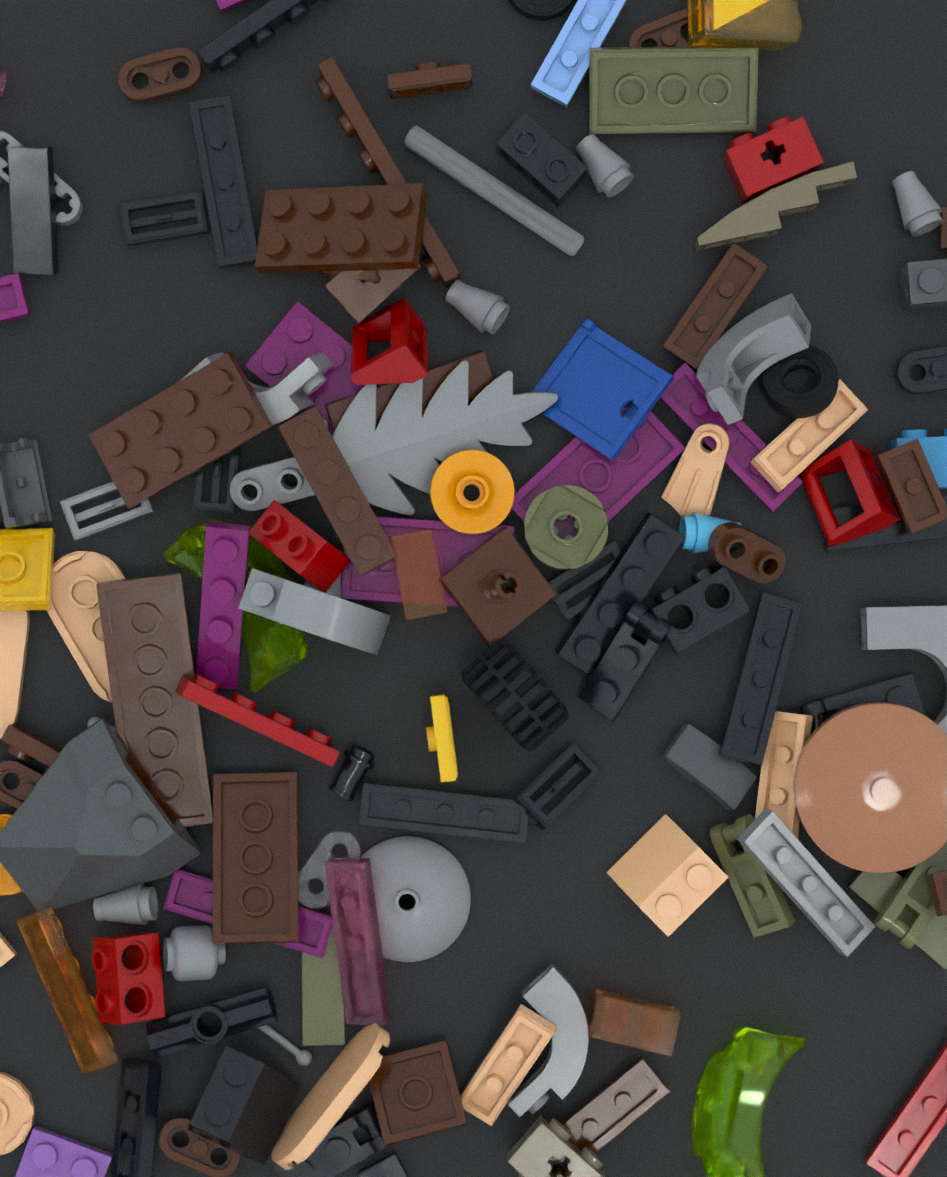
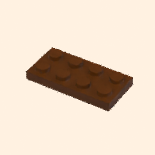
(341, 228)
(180, 430)
(255, 858)

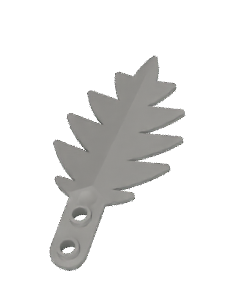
(406, 440)

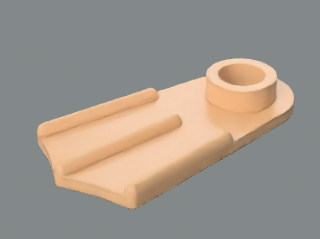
(698, 473)

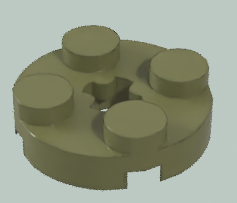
(589, 521)

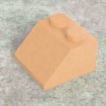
(667, 874)

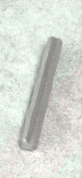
(494, 191)

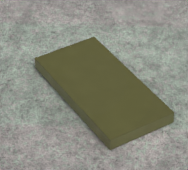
(673, 89)

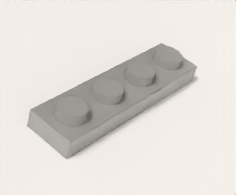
(806, 882)

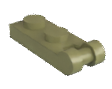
(755, 890)
(916, 896)

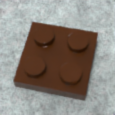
(417, 1094)

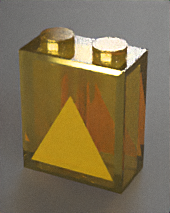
(760, 23)

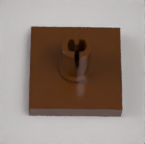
(497, 586)

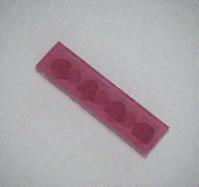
(357, 941)

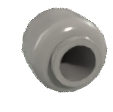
(191, 953)

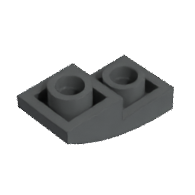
(698, 762)

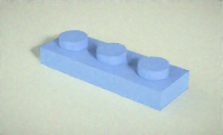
(569, 55)

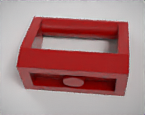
(408, 353)
(868, 484)

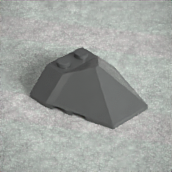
(90, 827)

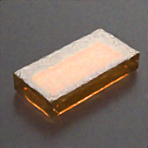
(418, 574)

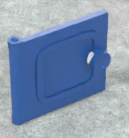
(593, 385)

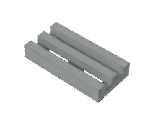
(74, 519)

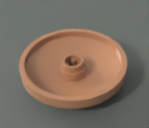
(874, 787)

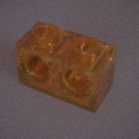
(633, 1022)

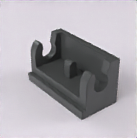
(23, 485)

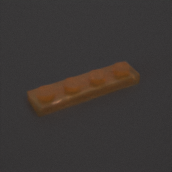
(67, 990)

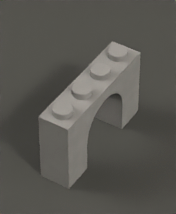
(909, 628)

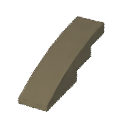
(761, 215)

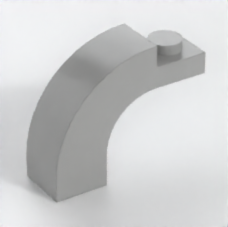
(750, 349)
(290, 395)
(314, 611)
(558, 1003)

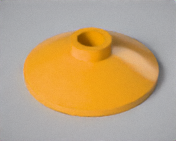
(490, 479)

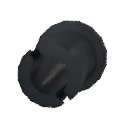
(352, 771)

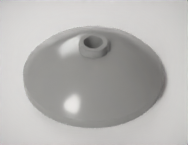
(440, 893)

